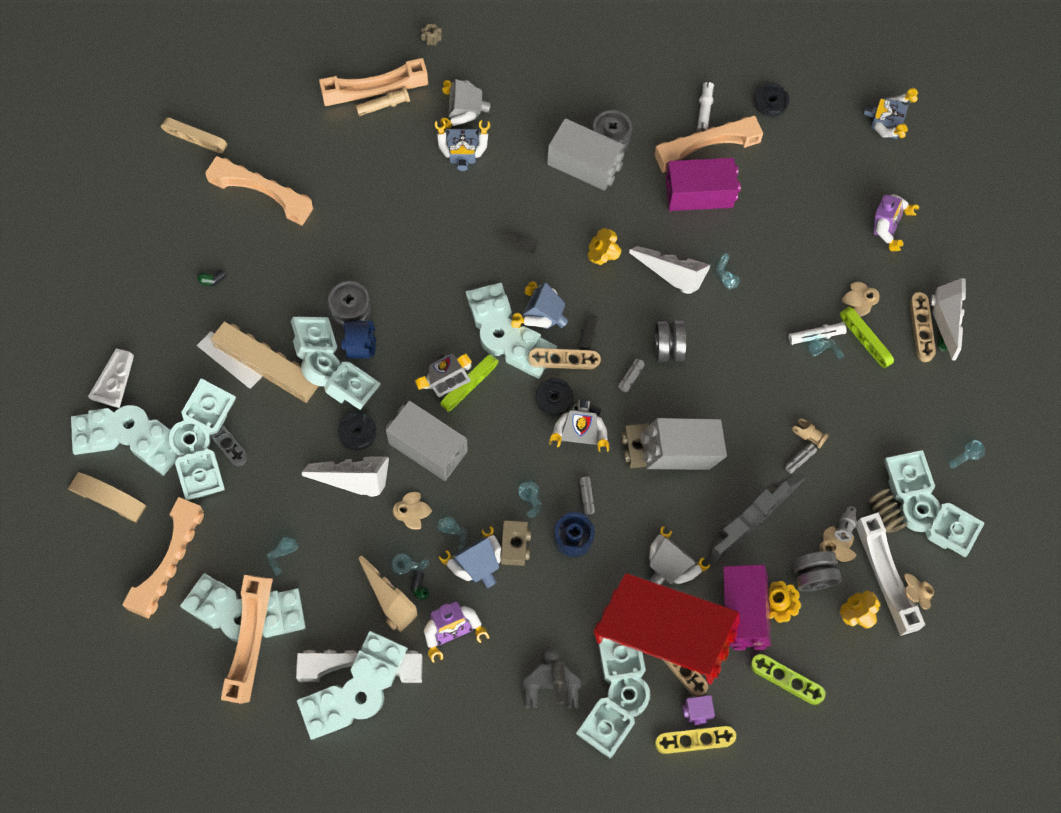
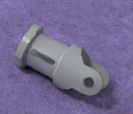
(847, 524)

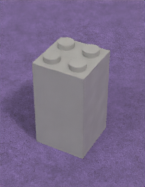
(585, 154)
(426, 440)
(683, 444)

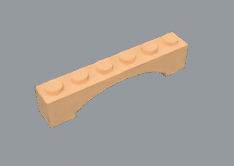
(339, 90)
(744, 132)
(225, 173)
(144, 598)
(255, 600)

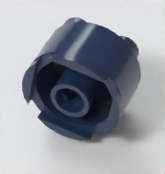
(359, 339)
(584, 531)

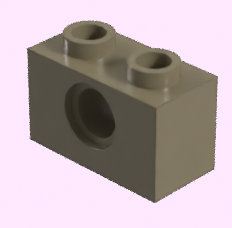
(629, 437)
(515, 531)

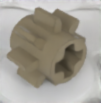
(431, 34)

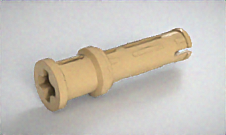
(390, 99)

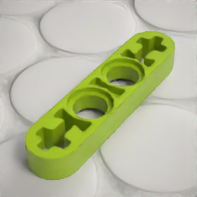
(866, 337)
(475, 376)
(789, 675)

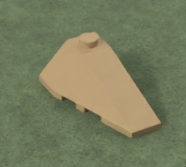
(395, 605)

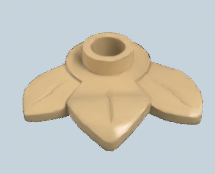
(858, 298)
(414, 510)
(840, 548)
(918, 591)

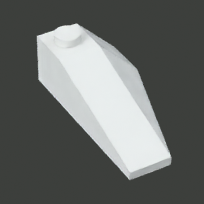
(680, 273)
(949, 315)
(360, 477)

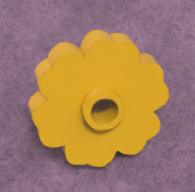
(604, 247)
(790, 604)
(860, 609)

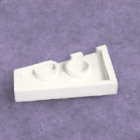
(113, 379)

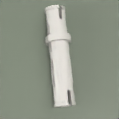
(706, 101)
(821, 332)

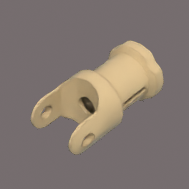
(810, 433)

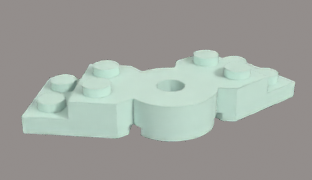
(493, 316)
(316, 347)
(106, 429)
(196, 462)
(943, 524)
(221, 607)
(372, 672)
(615, 715)

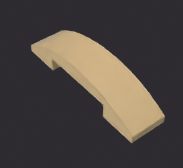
(107, 496)

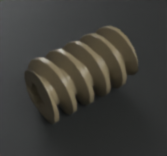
(887, 513)

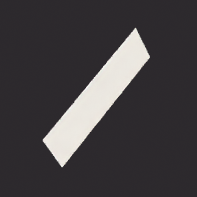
(240, 371)

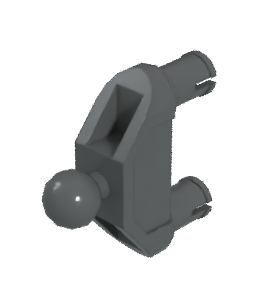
(543, 677)

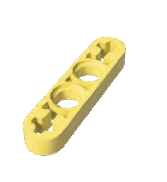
(696, 743)

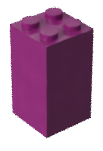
(702, 184)
(748, 593)

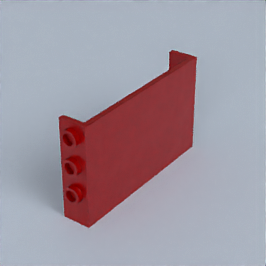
(669, 625)

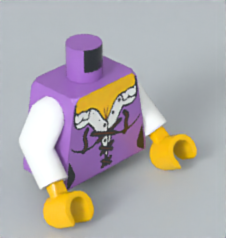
(888, 217)
(450, 623)

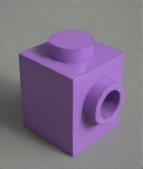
(698, 709)

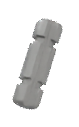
(631, 375)
(800, 458)
(587, 496)

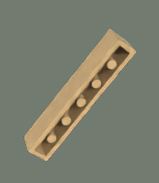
(263, 360)

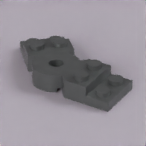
(769, 499)

